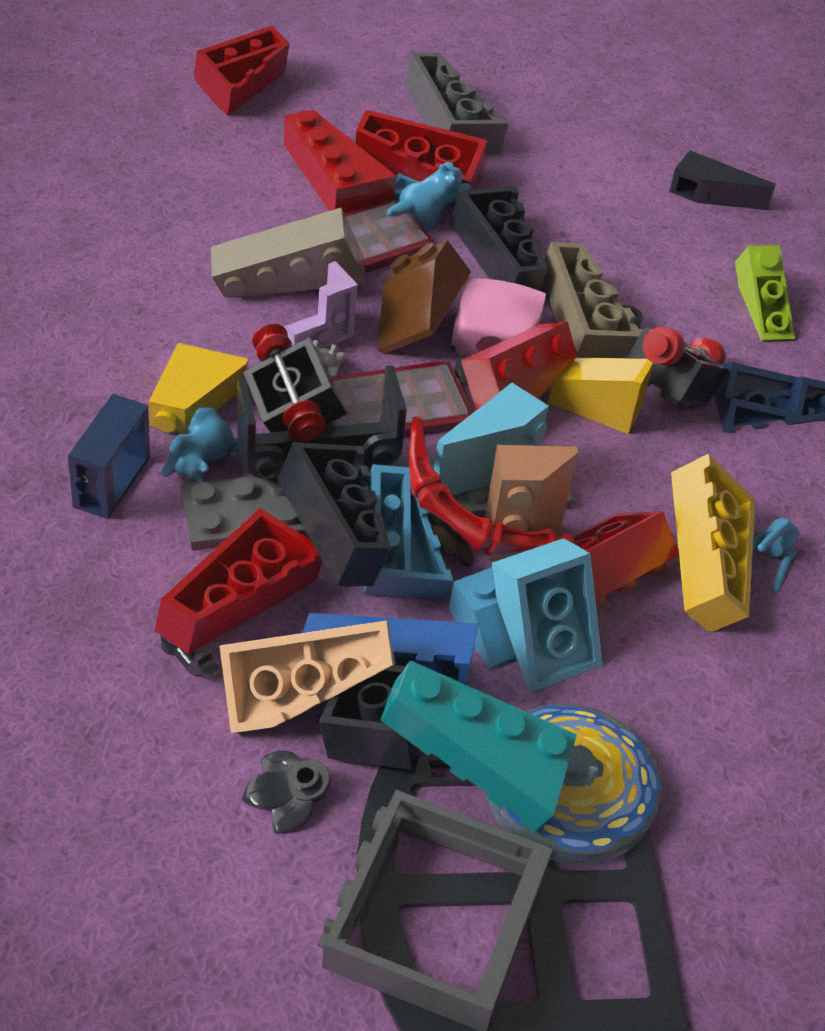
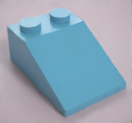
(469, 450)
(550, 612)

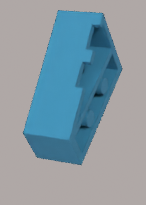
(414, 561)

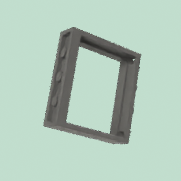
(464, 836)

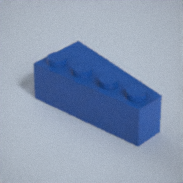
(433, 644)

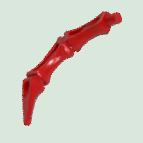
(476, 530)

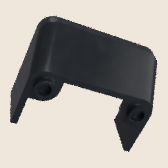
(381, 441)

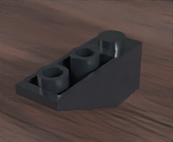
(719, 184)

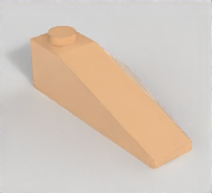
(292, 673)

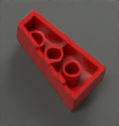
(418, 148)
(335, 164)
(237, 581)

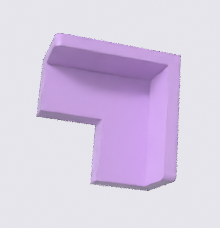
(335, 311)

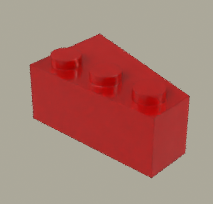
(241, 67)

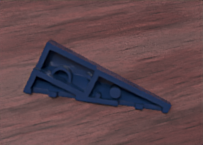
(761, 396)

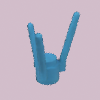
(776, 542)

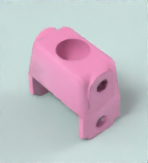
(494, 312)

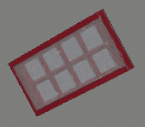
(385, 237)
(427, 389)

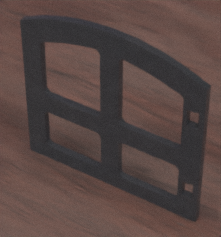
(557, 1003)

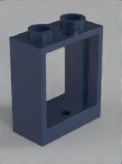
(109, 456)

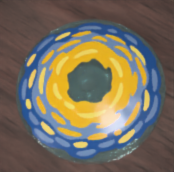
(606, 791)

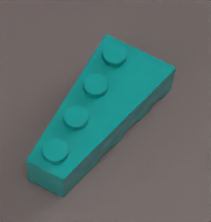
(484, 740)

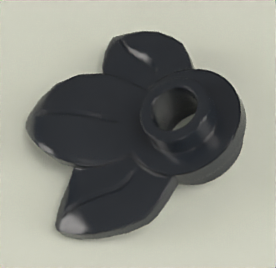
(450, 540)
(282, 791)

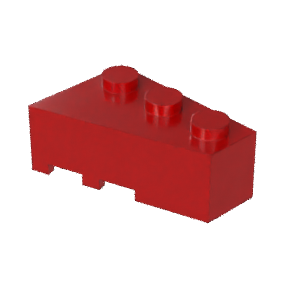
(527, 360)

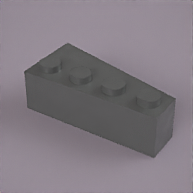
(451, 103)

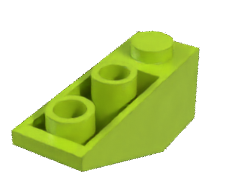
(765, 291)

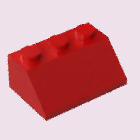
(626, 549)

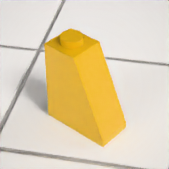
(194, 381)
(603, 390)

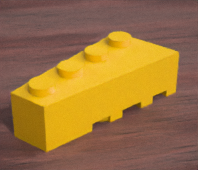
(713, 542)

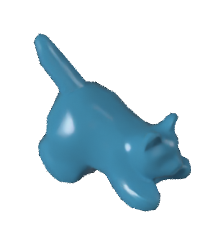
(426, 198)
(206, 443)

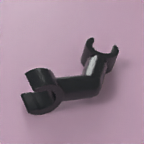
(198, 664)

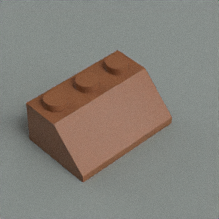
(530, 487)

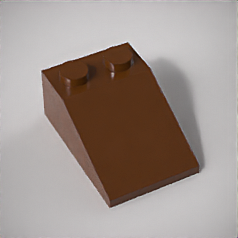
(419, 294)

